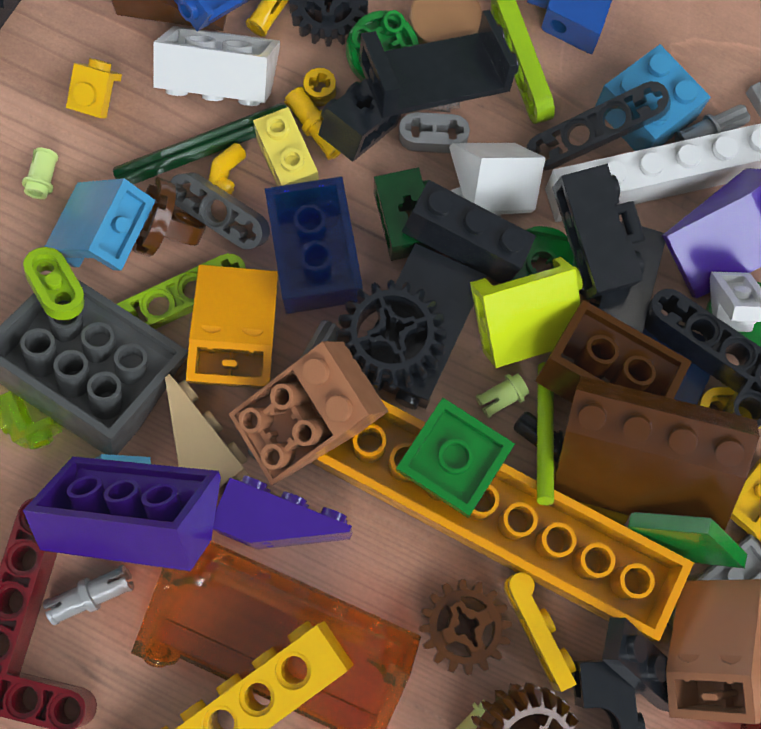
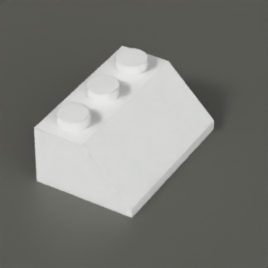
(215, 65)

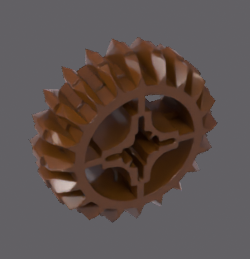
(526, 709)

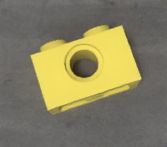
(284, 148)

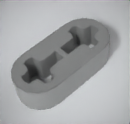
(433, 131)

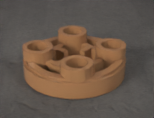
(444, 19)

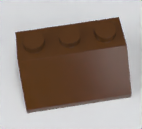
(610, 352)

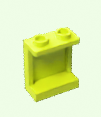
(526, 313)

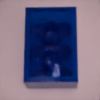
(313, 244)

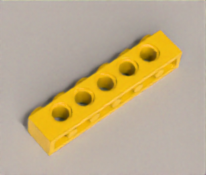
(324, 663)

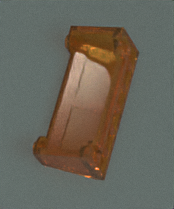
(239, 609)

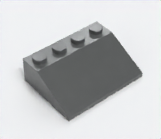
(88, 371)

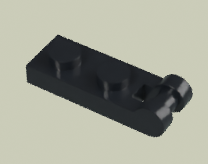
(637, 661)

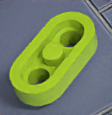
(55, 286)

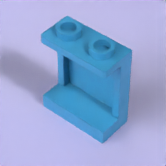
(101, 222)

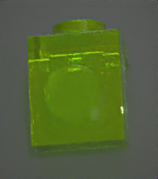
(18, 423)

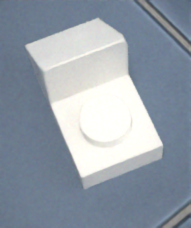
(736, 299)

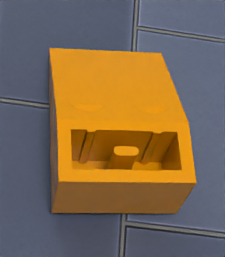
(232, 327)

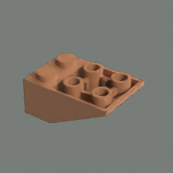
(307, 410)
(716, 652)

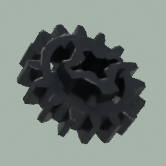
(314, 19)

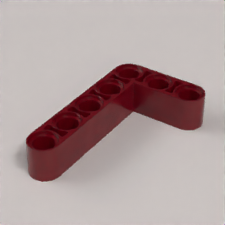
(19, 629)

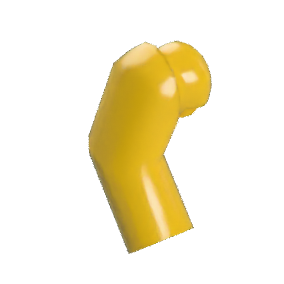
(223, 164)

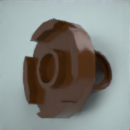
(166, 221)

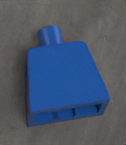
(575, 20)

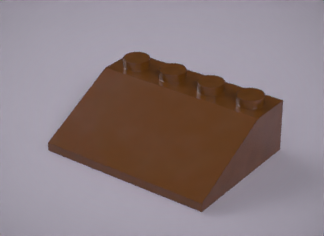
(653, 453)

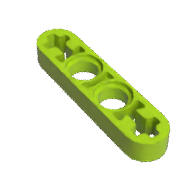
(530, 75)
(174, 291)

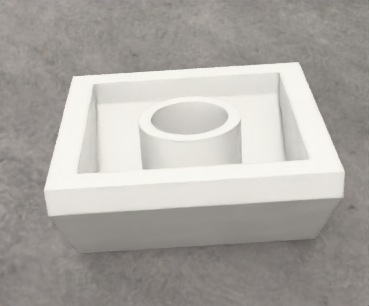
(498, 175)

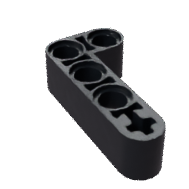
(711, 354)

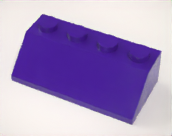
(127, 512)

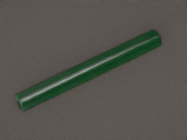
(191, 149)

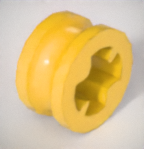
(312, 80)

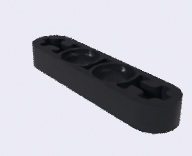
(595, 121)

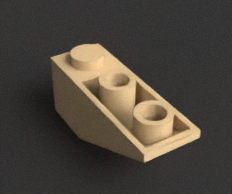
(198, 437)

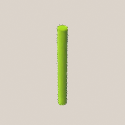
(545, 444)

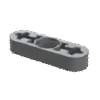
(201, 211)

